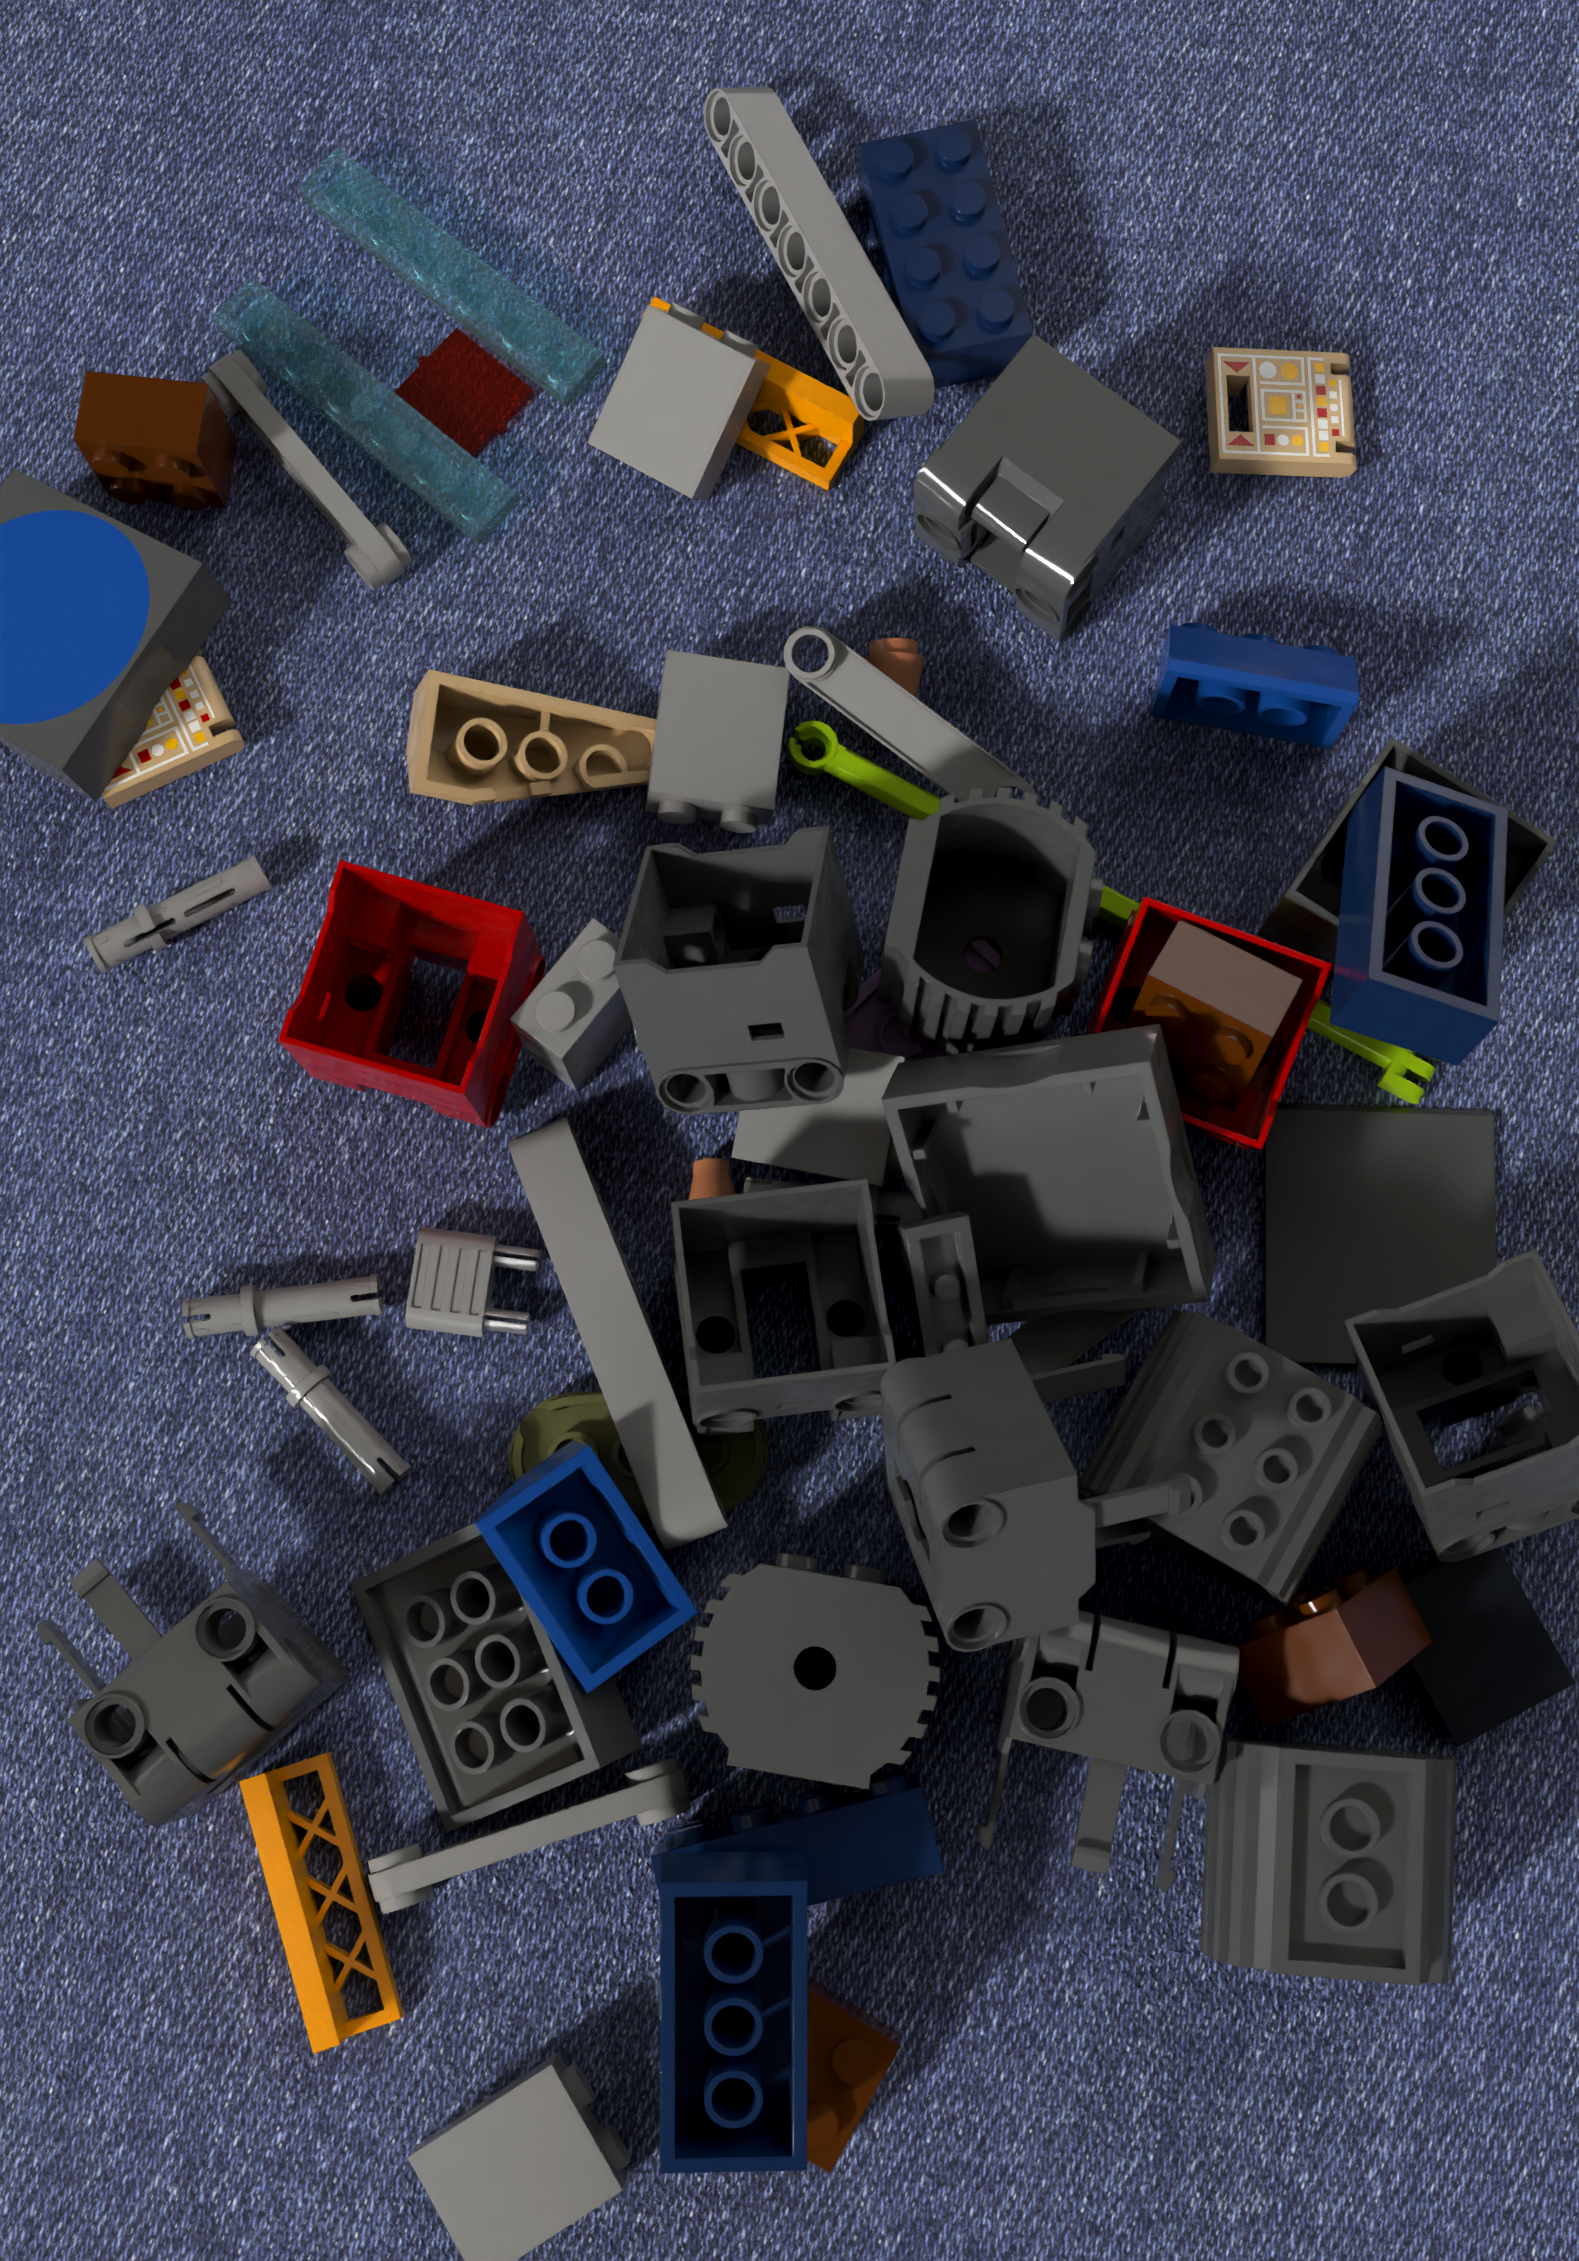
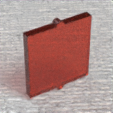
(465, 392)

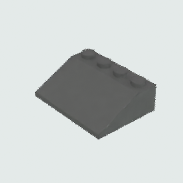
(483, 1682)

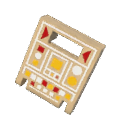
(1295, 412)
(177, 736)

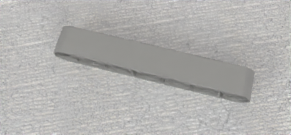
(819, 254)
(617, 1335)

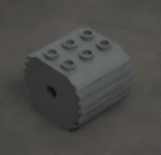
(1000, 876)
(1258, 1439)
(802, 1732)
(1330, 1861)

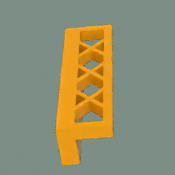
(806, 402)
(297, 1909)

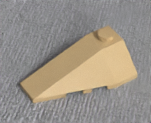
(509, 744)

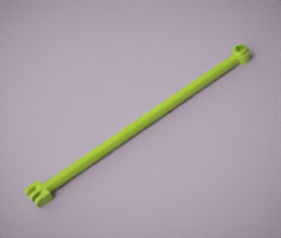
(1113, 906)

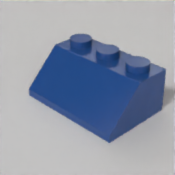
(1255, 685)
(584, 1564)

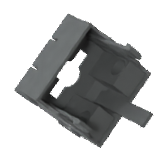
(996, 1495)
(200, 1695)
(1125, 1701)

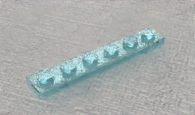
(452, 277)
(366, 411)

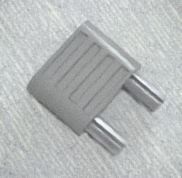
(456, 1283)

